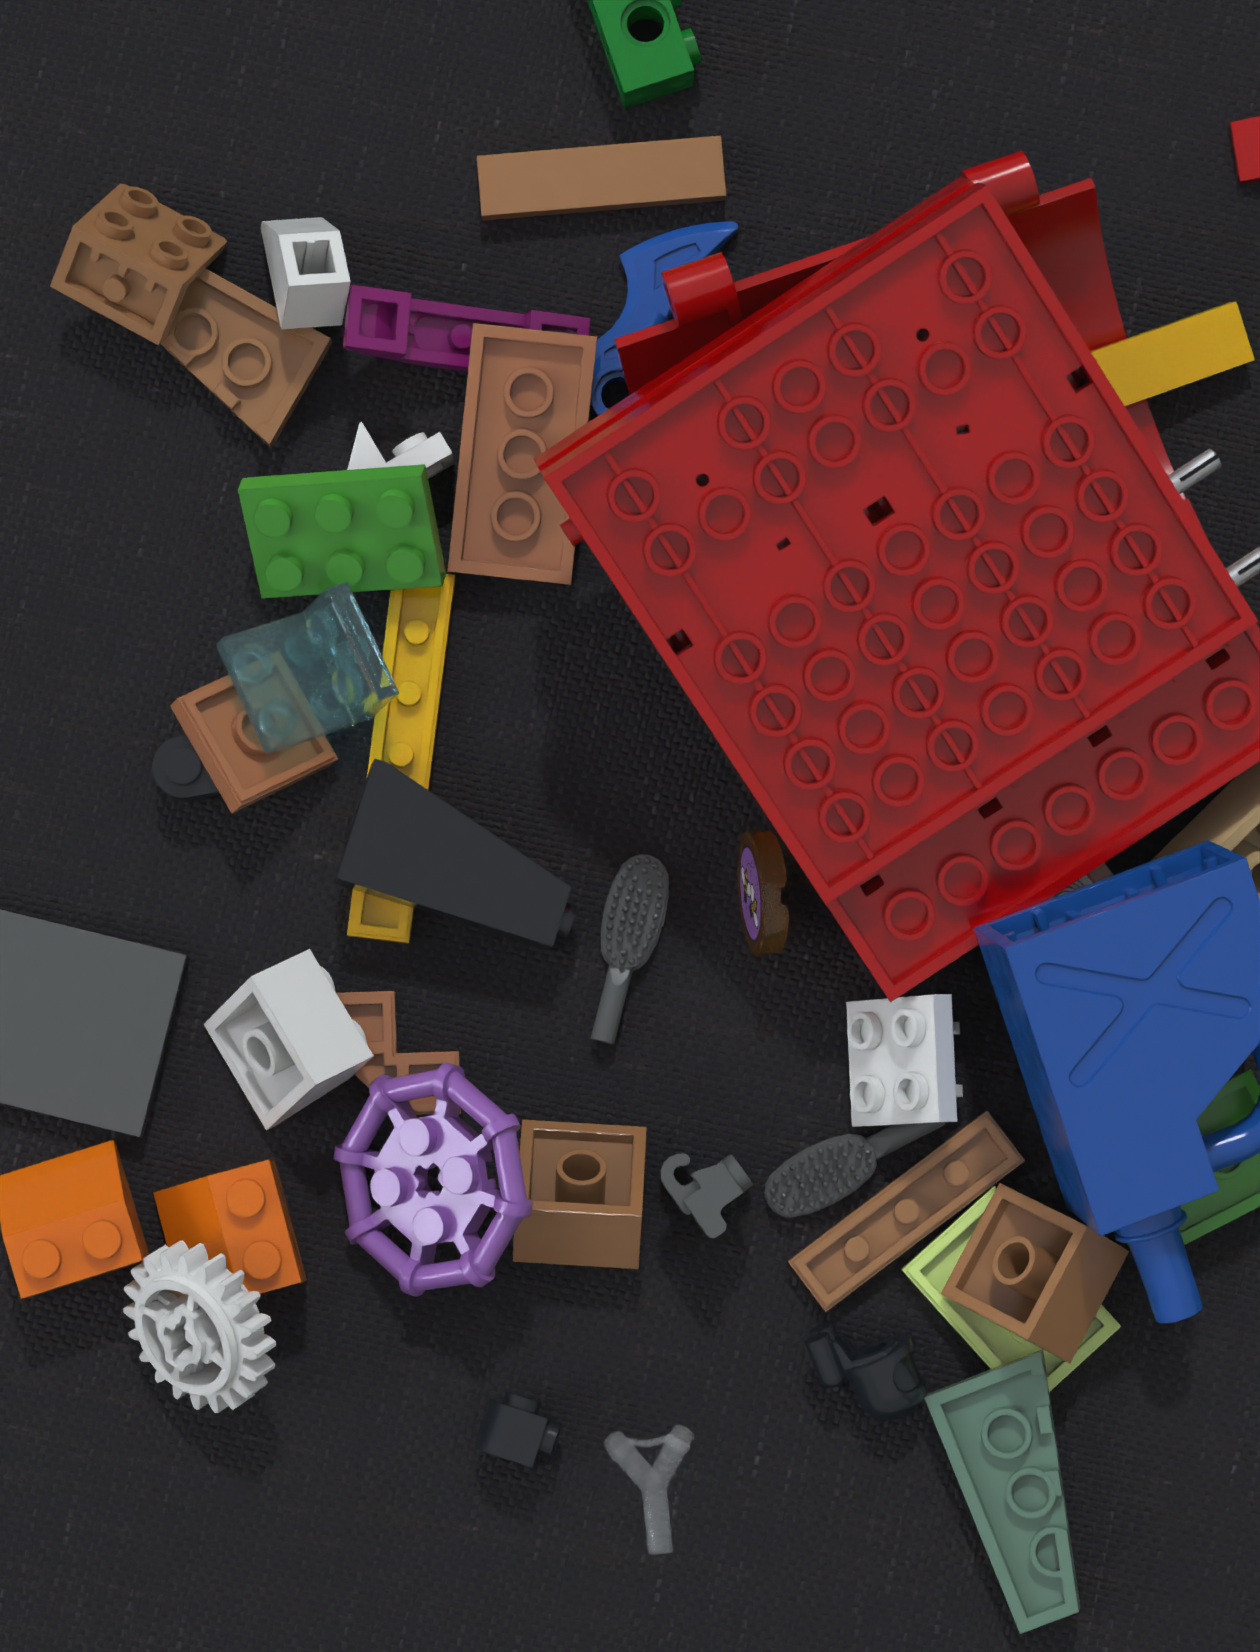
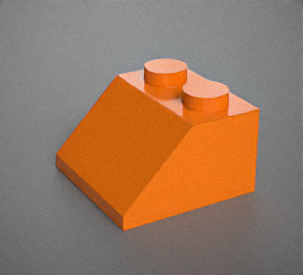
(238, 1216)
(69, 1220)

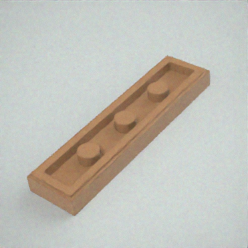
(601, 178)
(906, 1211)

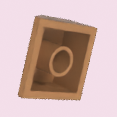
(583, 1194)
(1035, 1272)

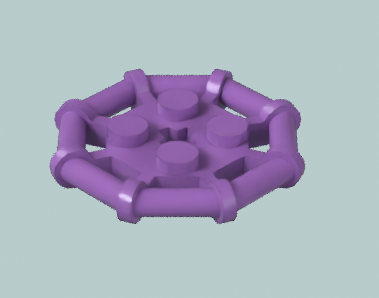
(403, 1186)

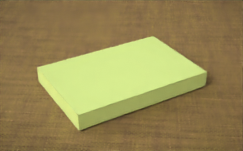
(991, 1342)

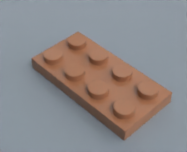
(519, 401)

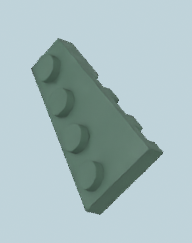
(1010, 1473)

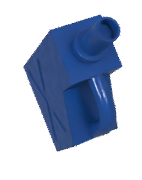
(1125, 1028)

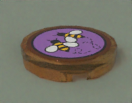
(759, 890)

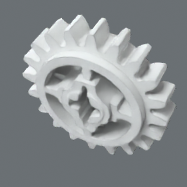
(199, 1326)

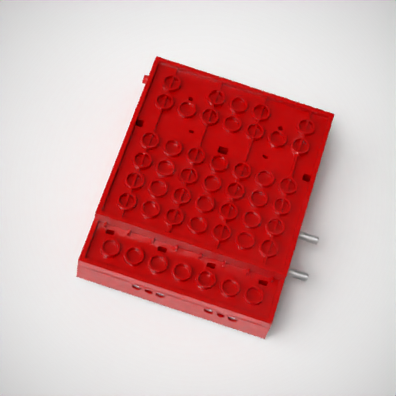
(925, 583)

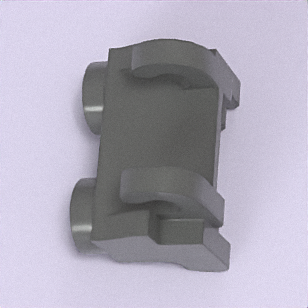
(708, 1192)

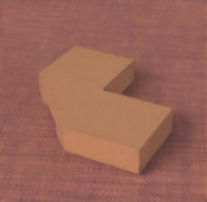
(377, 1018)

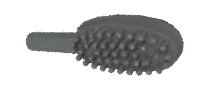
(629, 934)
(834, 1168)

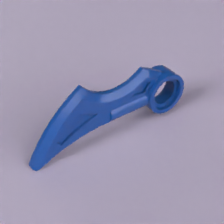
(646, 296)

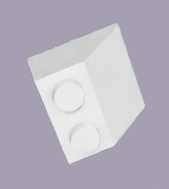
(288, 1038)

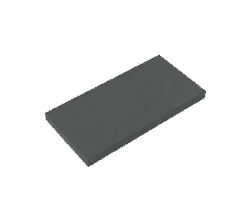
(83, 1022)

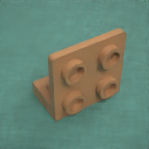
(135, 260)

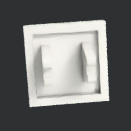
(902, 1060)

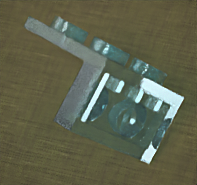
(309, 671)

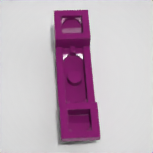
(432, 332)

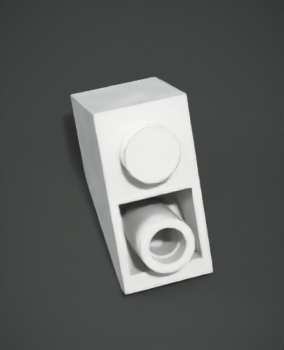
(306, 271)

